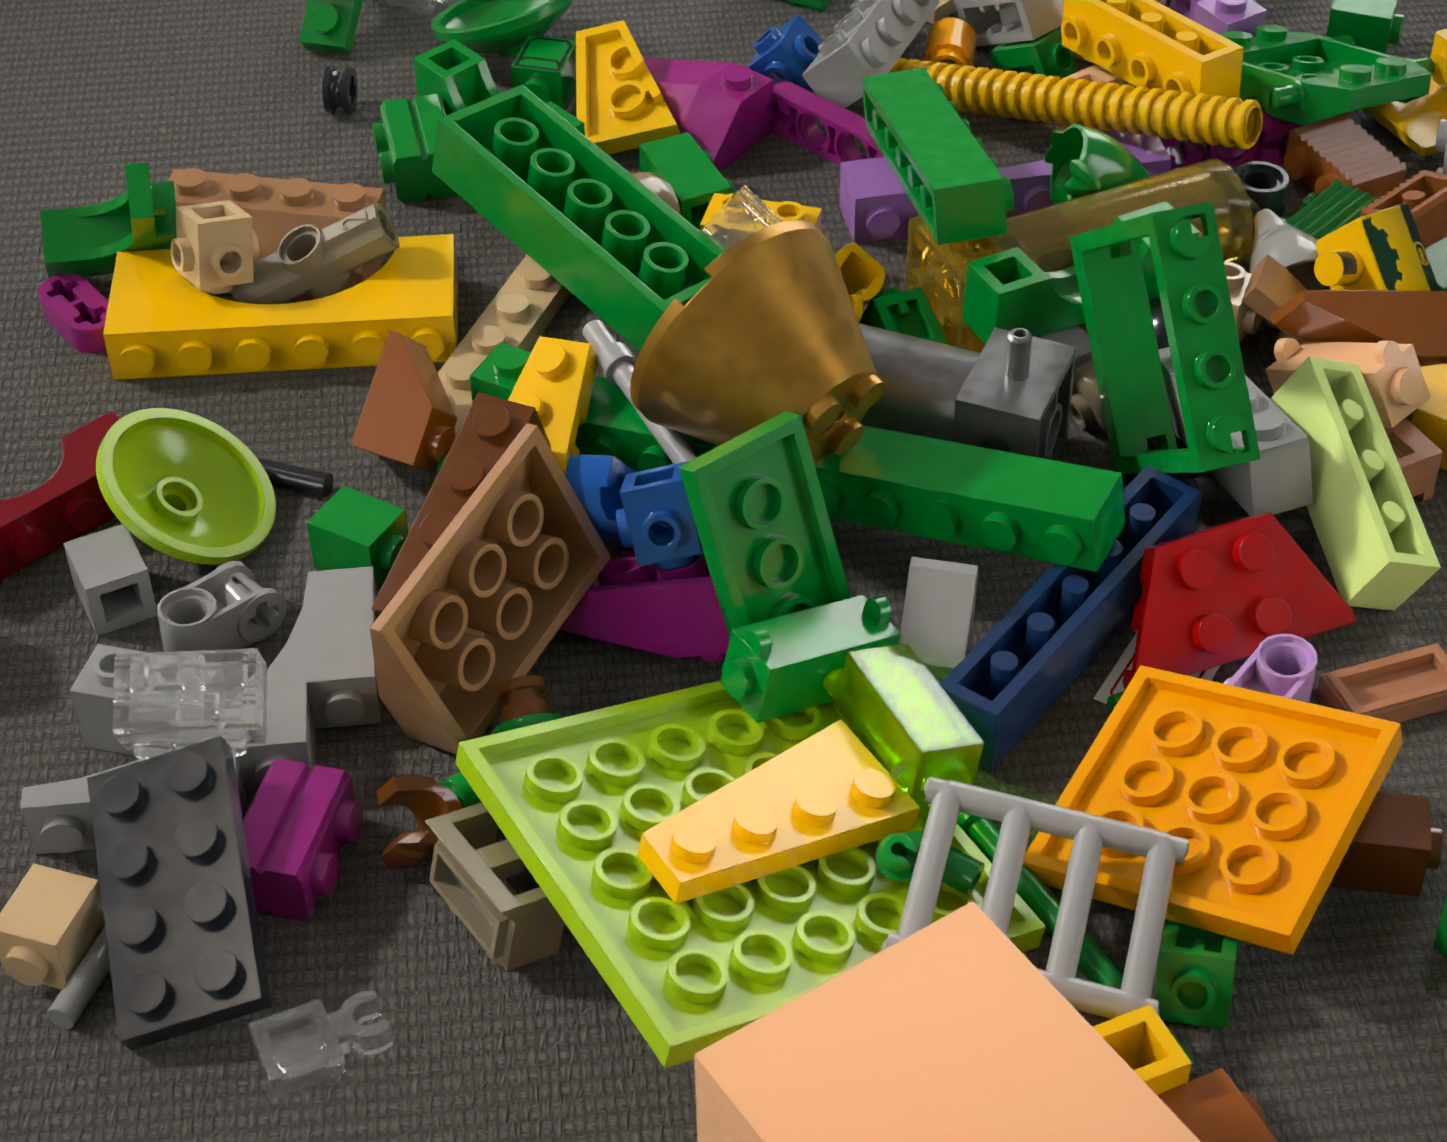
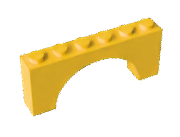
(172, 329)

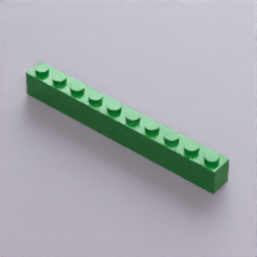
(922, 487)

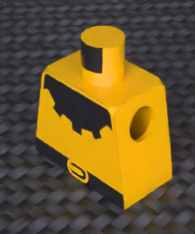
(1375, 254)

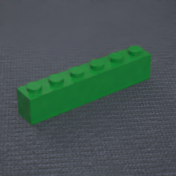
(936, 157)

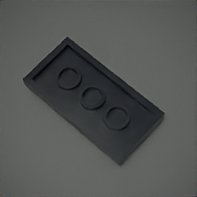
(177, 894)

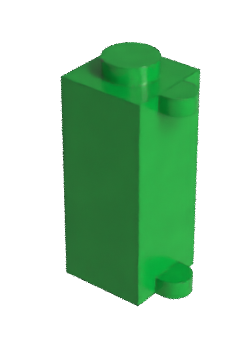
(783, 661)

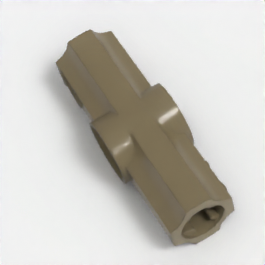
(319, 259)

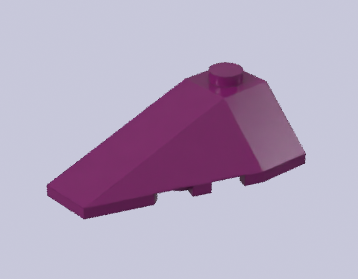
(717, 103)
(653, 609)

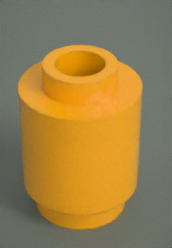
(951, 42)

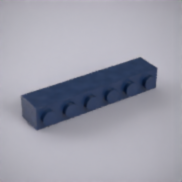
(1065, 621)

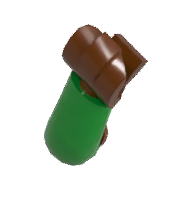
(432, 799)

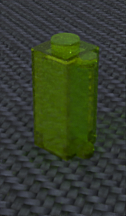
(905, 718)

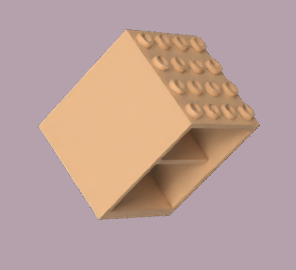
(928, 1046)

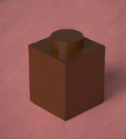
(1392, 847)

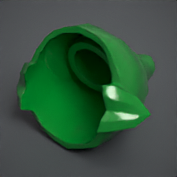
(1088, 162)

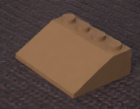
(486, 597)

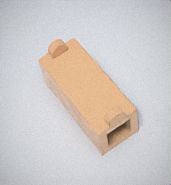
(1387, 368)

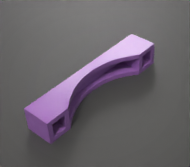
(880, 209)

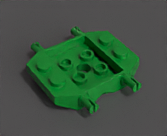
(1325, 74)

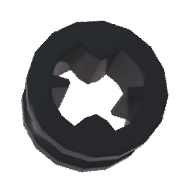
(339, 89)

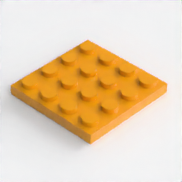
(1252, 783)

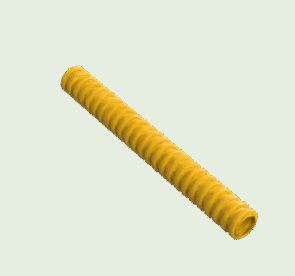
(1097, 104)

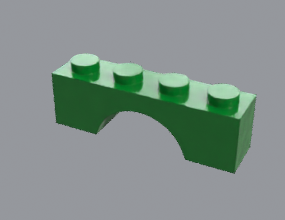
(463, 79)
(1015, 293)

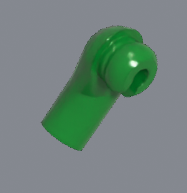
(898, 857)

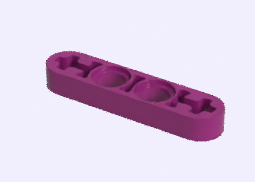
(795, 120)

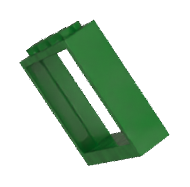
(1199, 337)

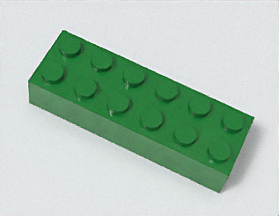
(573, 210)

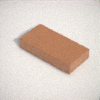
(1392, 686)

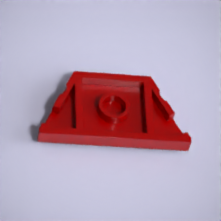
(1225, 593)

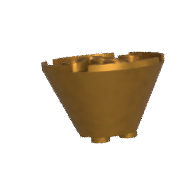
(760, 342)

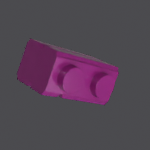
(297, 834)

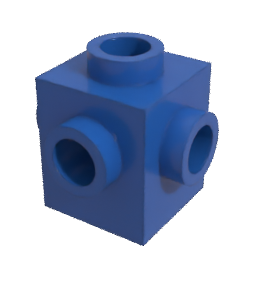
(786, 52)
(658, 518)

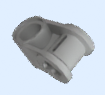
(218, 612)

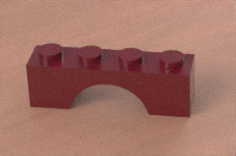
(61, 506)

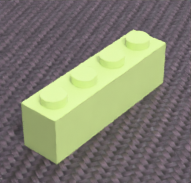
(1358, 489)

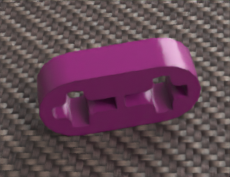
(75, 311)

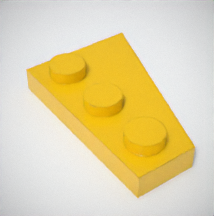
(617, 91)

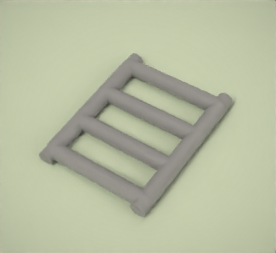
(1089, 836)

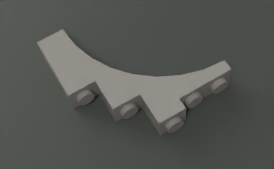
(315, 682)

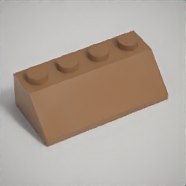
(280, 206)

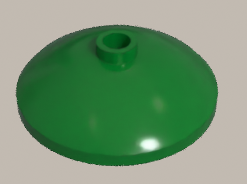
(497, 23)

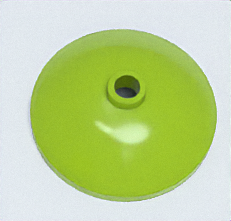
(185, 486)

